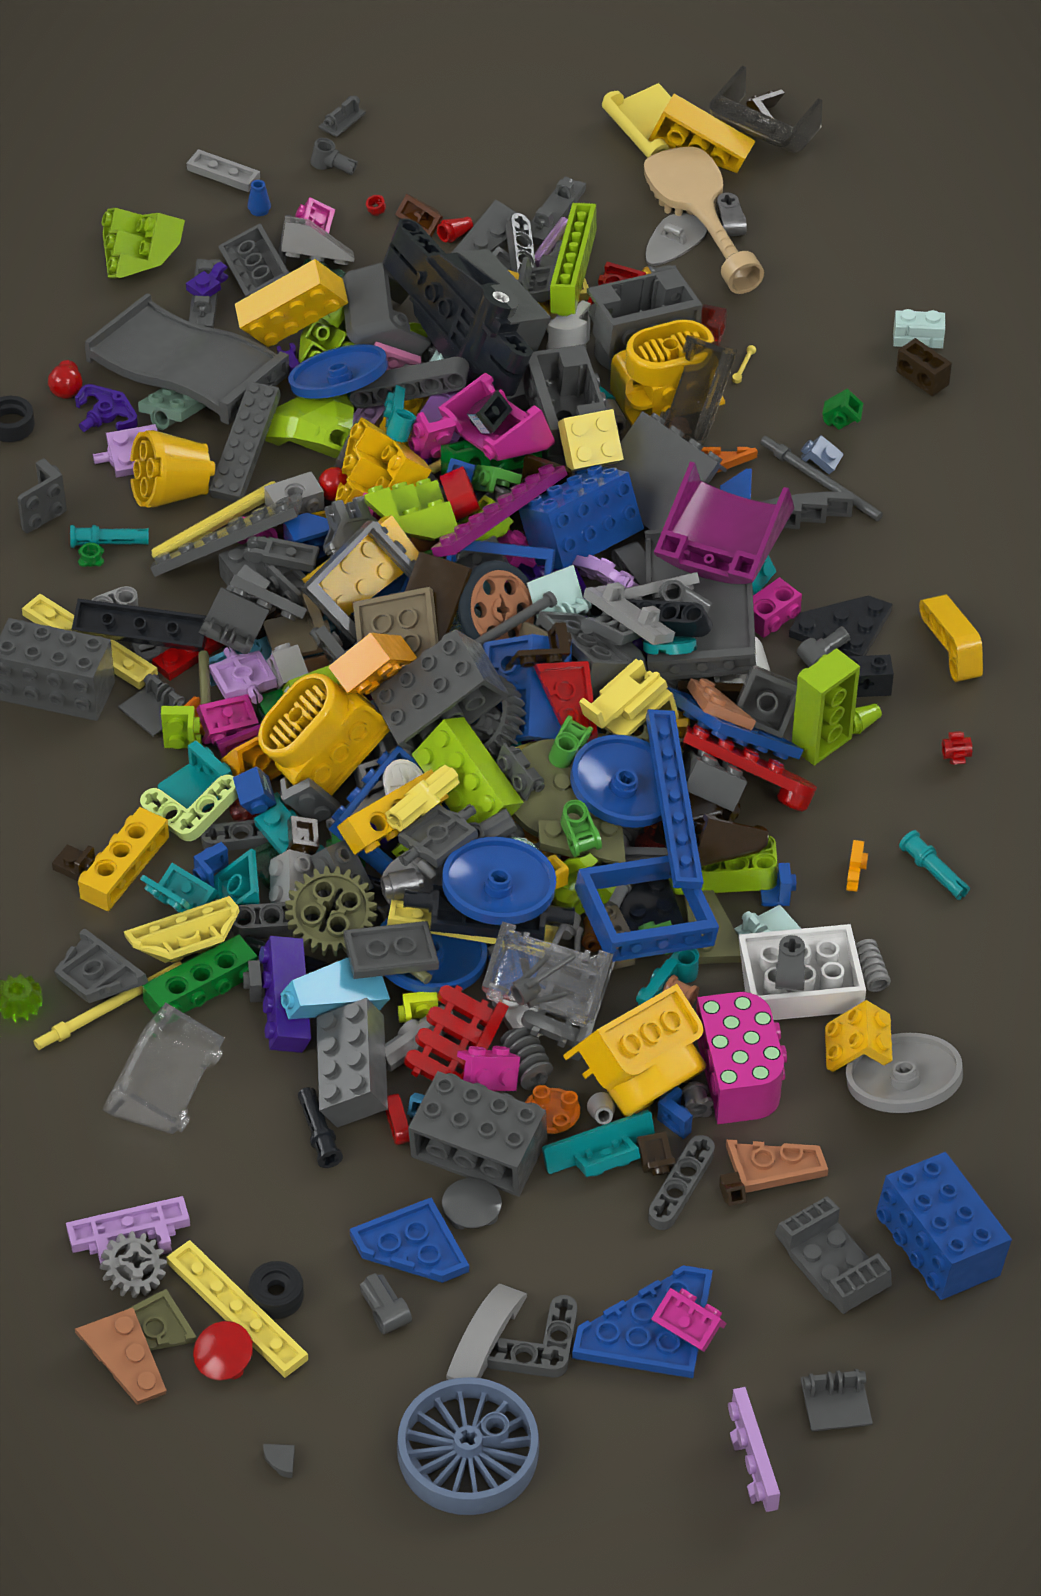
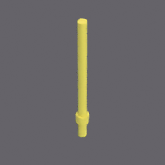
(62, 1030)

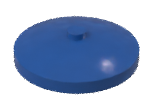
(338, 371)
(617, 781)
(499, 880)
(459, 964)

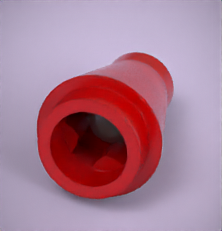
(452, 229)

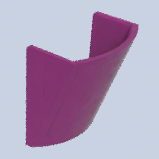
(720, 532)

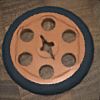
(496, 574)

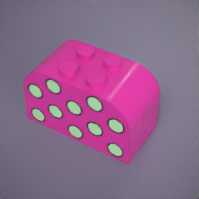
(741, 1055)

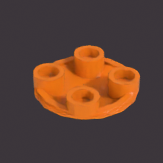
(560, 1106)

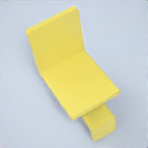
(627, 699)

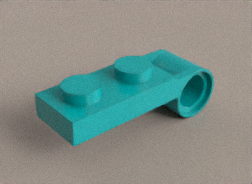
(398, 420)
(681, 963)

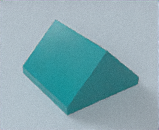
(239, 880)

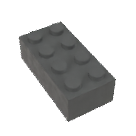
(351, 1062)

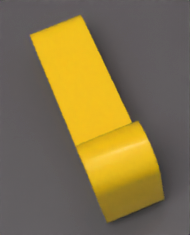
(956, 636)

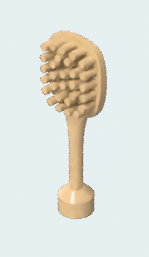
(692, 182)

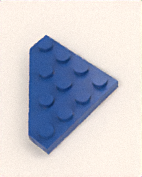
(760, 739)
(632, 1340)

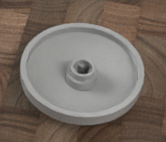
(918, 1078)

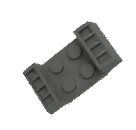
(832, 1257)

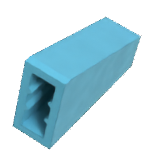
(331, 989)

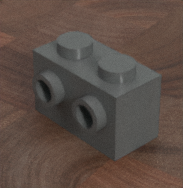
(332, 858)

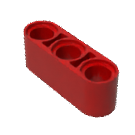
(460, 493)

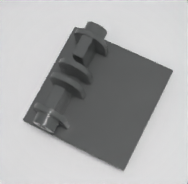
(234, 621)
(146, 704)
(836, 1400)

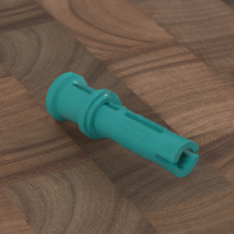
(81, 536)
(926, 857)

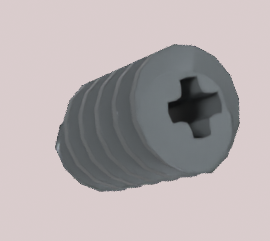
(534, 1062)

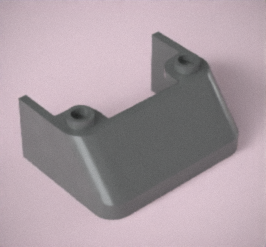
(370, 311)

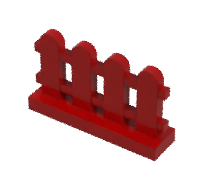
(456, 1027)

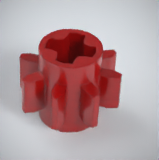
(957, 748)

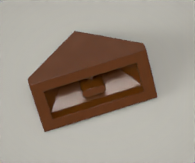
(420, 212)

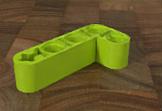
(741, 874)

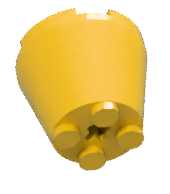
(168, 469)

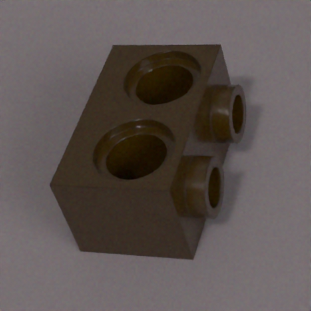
(923, 367)

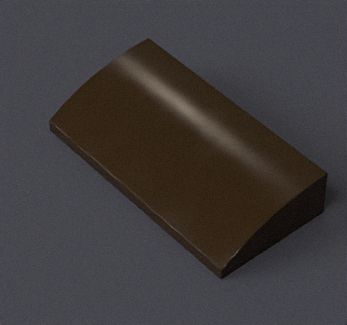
(447, 582)

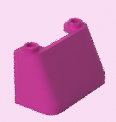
(516, 436)

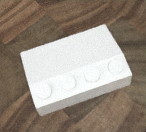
(831, 972)

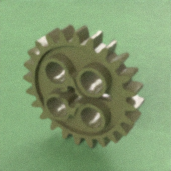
(306, 902)

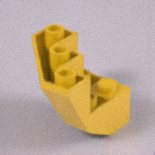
(377, 460)

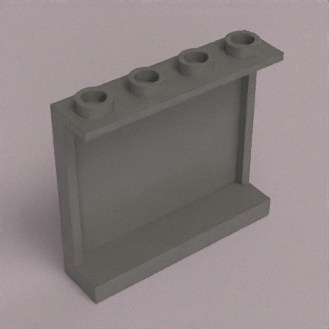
(658, 463)

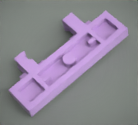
(154, 1219)
(748, 1437)

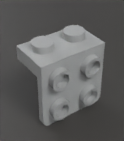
(286, 870)

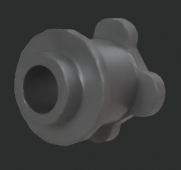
(696, 1099)

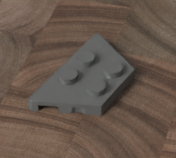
(97, 970)

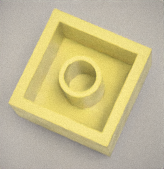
(590, 440)

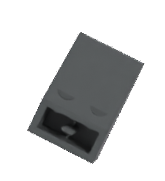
(713, 778)

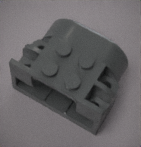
(637, 304)
(562, 387)
(604, 658)

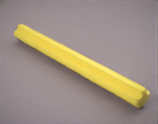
(213, 522)

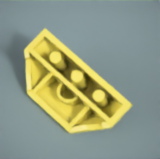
(186, 931)

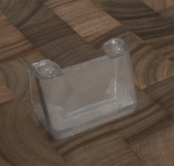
(581, 978)
(164, 1071)

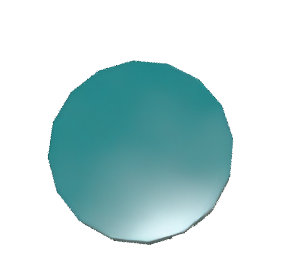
(679, 646)

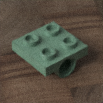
(168, 407)

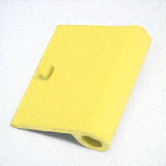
(639, 115)

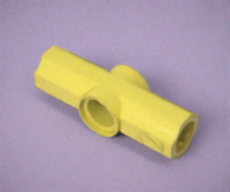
(422, 798)

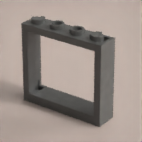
(323, 600)

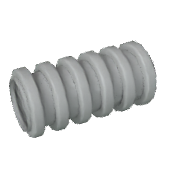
(872, 965)

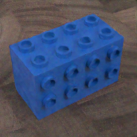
(582, 515)
(943, 1225)

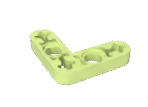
(186, 817)

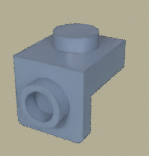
(822, 453)

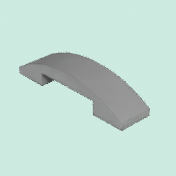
(484, 1331)

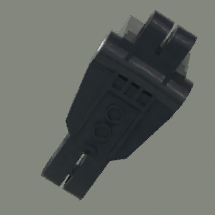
(468, 305)

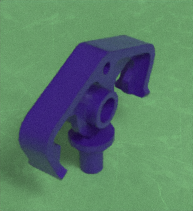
(109, 405)

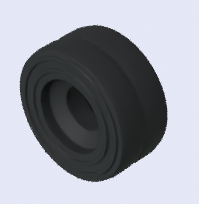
(281, 1274)

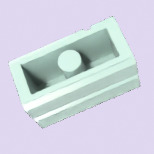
(924, 326)

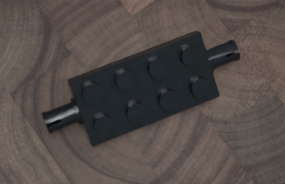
(448, 919)

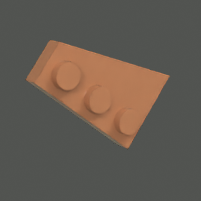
(717, 704)
(775, 1166)
(126, 1354)

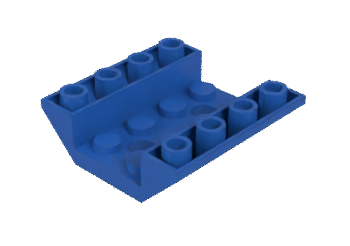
(540, 717)

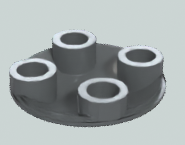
(471, 1203)

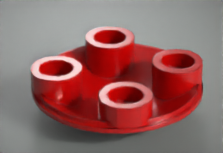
(223, 1351)

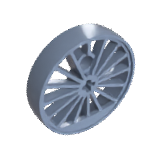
(468, 1446)

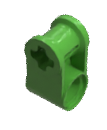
(568, 742)
(580, 833)

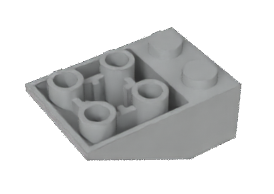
(307, 238)

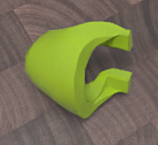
(567, 895)

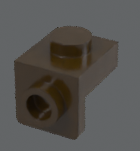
(655, 1153)

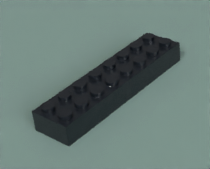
(139, 625)

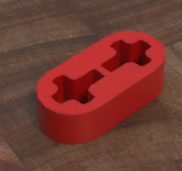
(397, 1120)

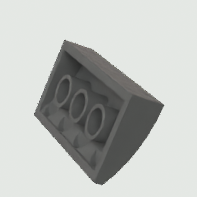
(253, 260)

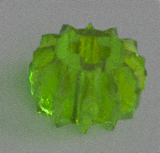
(19, 997)

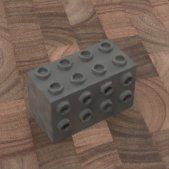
(55, 669)
(440, 684)
(478, 1132)

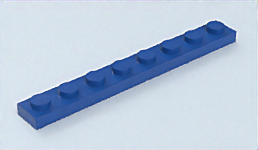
(674, 799)

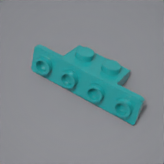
(274, 825)
(600, 1147)

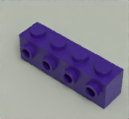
(283, 962)

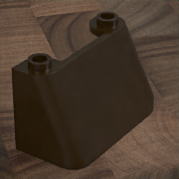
(718, 834)

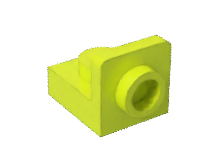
(416, 1005)

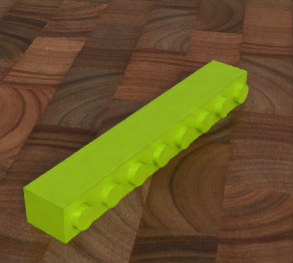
(573, 259)

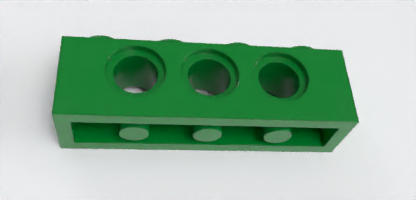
(468, 452)
(200, 977)

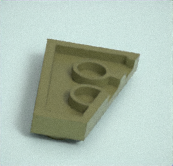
(727, 942)
(163, 1322)

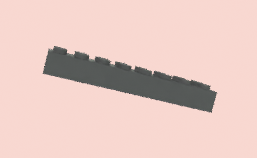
(245, 442)

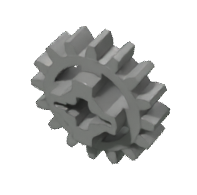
(141, 1255)

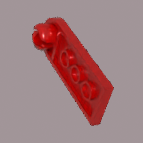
(794, 790)

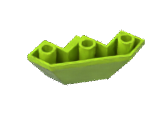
(138, 241)
(324, 335)
(313, 423)
(416, 509)

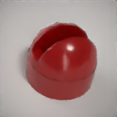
(381, 205)

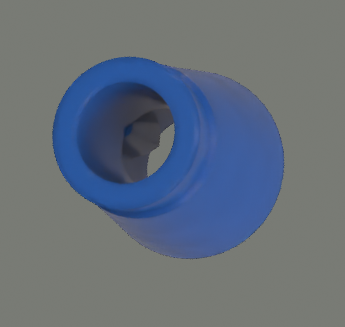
(258, 199)

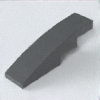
(816, 506)

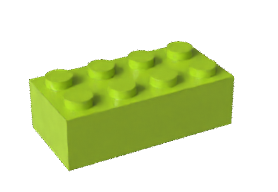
(825, 705)
(480, 778)

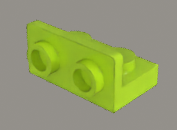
(180, 726)

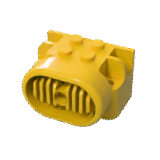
(652, 366)
(320, 732)
(645, 1051)

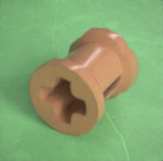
(690, 993)

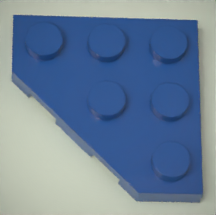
(413, 1242)

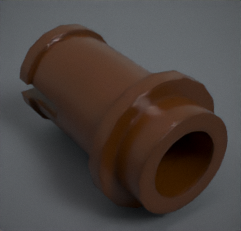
(589, 940)

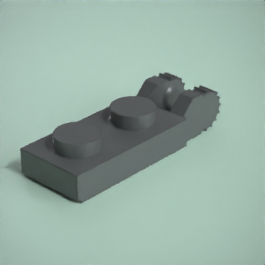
(281, 553)

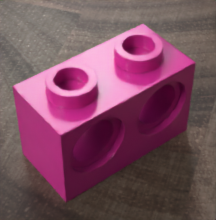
(775, 606)

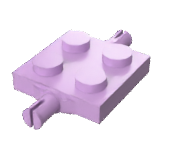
(119, 450)
(602, 571)
(243, 675)

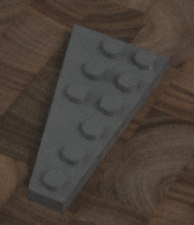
(238, 530)

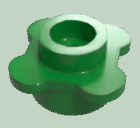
(90, 555)

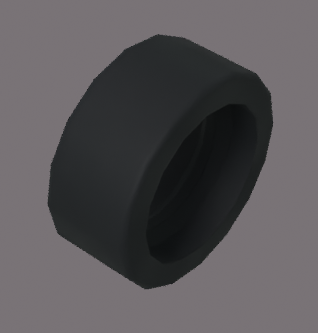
(20, 429)

